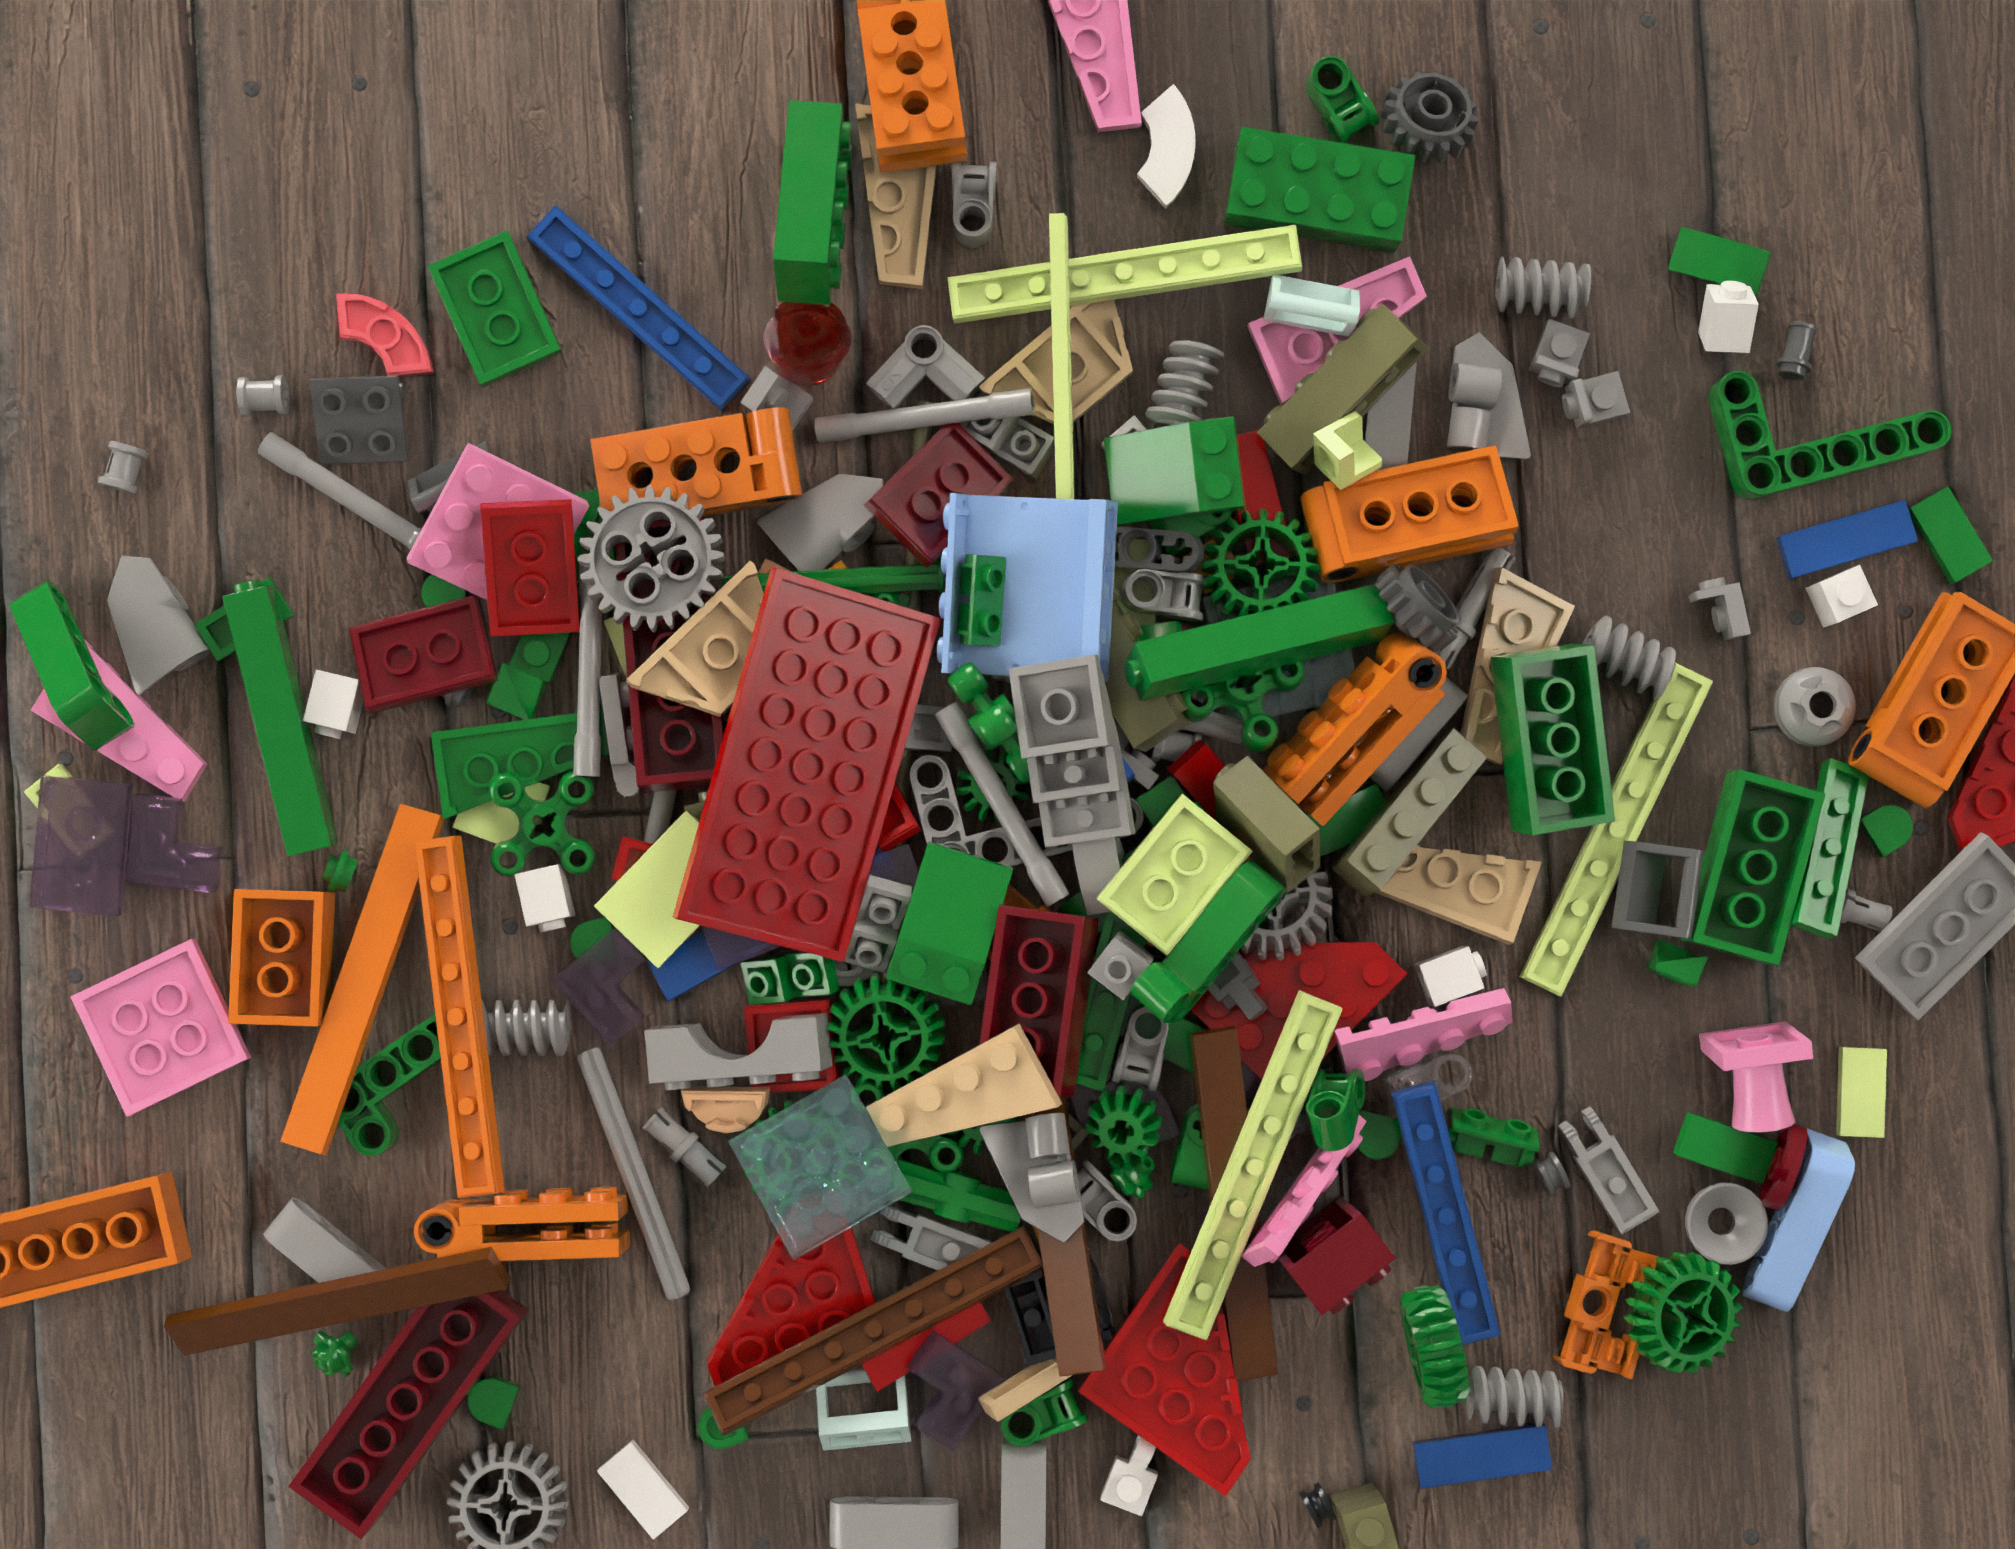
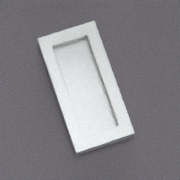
(643, 1489)

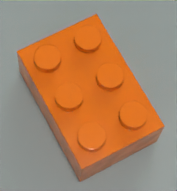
(281, 957)

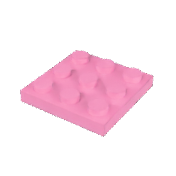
(452, 534)
(160, 1027)

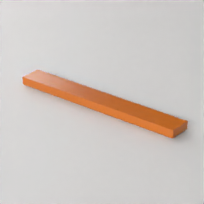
(360, 984)
(459, 1017)

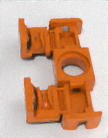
(1584, 1339)

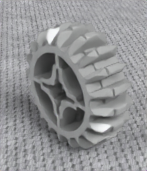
(1278, 938)
(510, 1483)

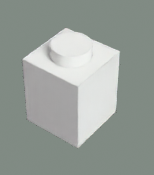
(1728, 317)
(1841, 596)
(334, 704)
(545, 897)
(1450, 975)

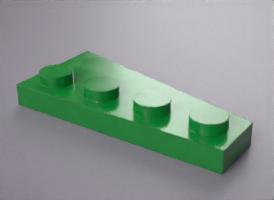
(528, 748)

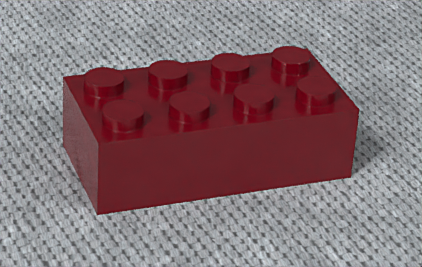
(1043, 985)
(1335, 1256)

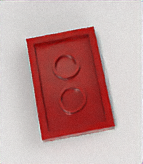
(530, 567)

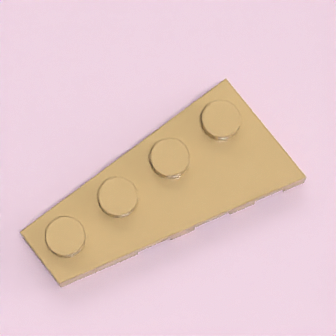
(898, 212)
(1515, 620)
(1466, 889)
(975, 1089)

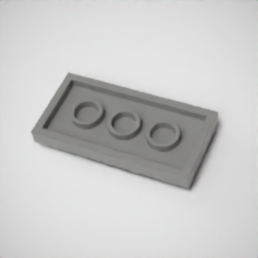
(1945, 928)

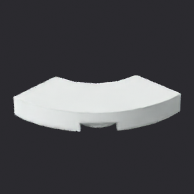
(1171, 146)

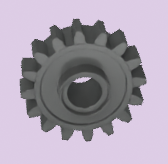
(1430, 116)
(1419, 605)

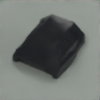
(1032, 1315)

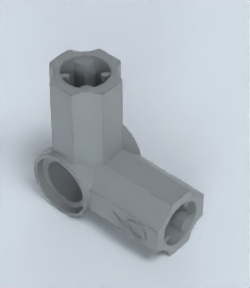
(905, 371)

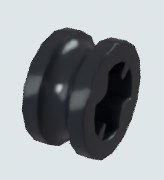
(1317, 1505)

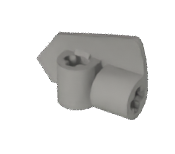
(1485, 401)
(823, 521)
(152, 623)
(1039, 1172)

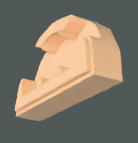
(726, 1107)

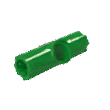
(959, 1196)

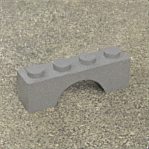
(686, 1054)

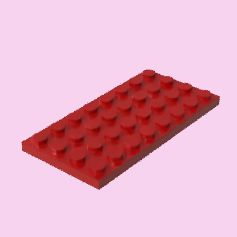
(806, 766)

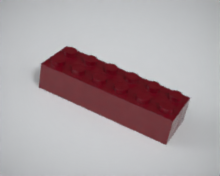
(671, 741)
(404, 1407)

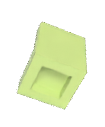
(1343, 452)

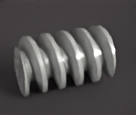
(1543, 286)
(1183, 383)
(1631, 656)
(527, 1028)
(1515, 1395)

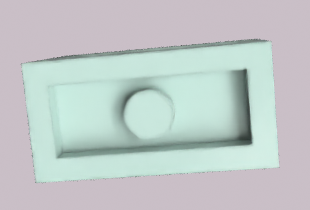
(1312, 305)
(866, 1428)

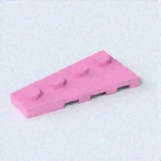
(1102, 58)
(1295, 351)
(149, 748)
(1422, 1033)
(1297, 1202)

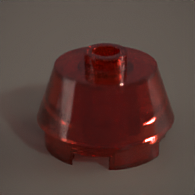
(807, 341)

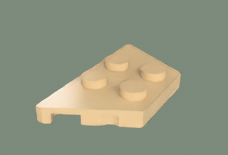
(1097, 362)
(708, 652)

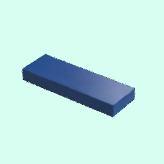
(1846, 539)
(1481, 1455)

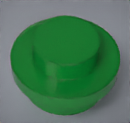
(339, 871)

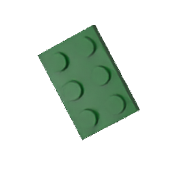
(494, 309)

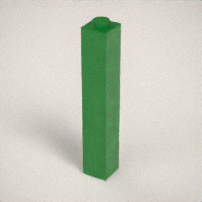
(1257, 642)
(278, 717)

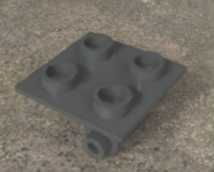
(359, 419)

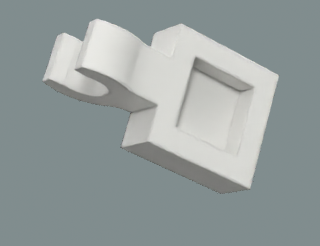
(1130, 1479)

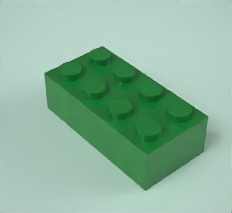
(1321, 187)
(812, 202)
(1552, 739)
(1754, 866)

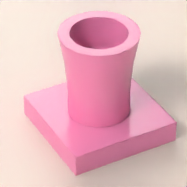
(1757, 1068)

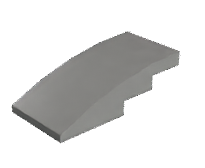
(1071, 750)

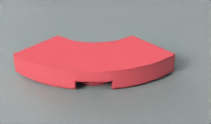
(386, 332)

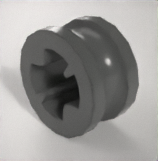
(1551, 1174)

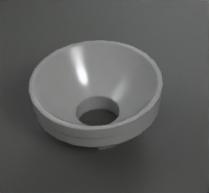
(1793, 708)
(1747, 1228)

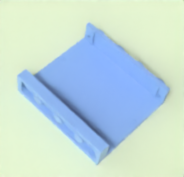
(1054, 581)

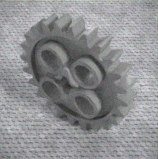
(672, 592)

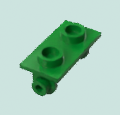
(984, 581)
(1512, 1140)

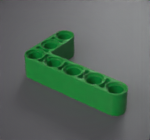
(1816, 454)

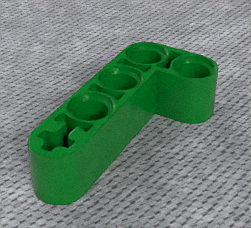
(68, 667)
(1209, 945)
(374, 1091)

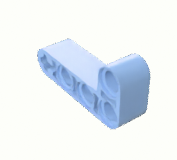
(1801, 1224)

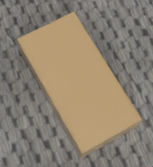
(1021, 1389)

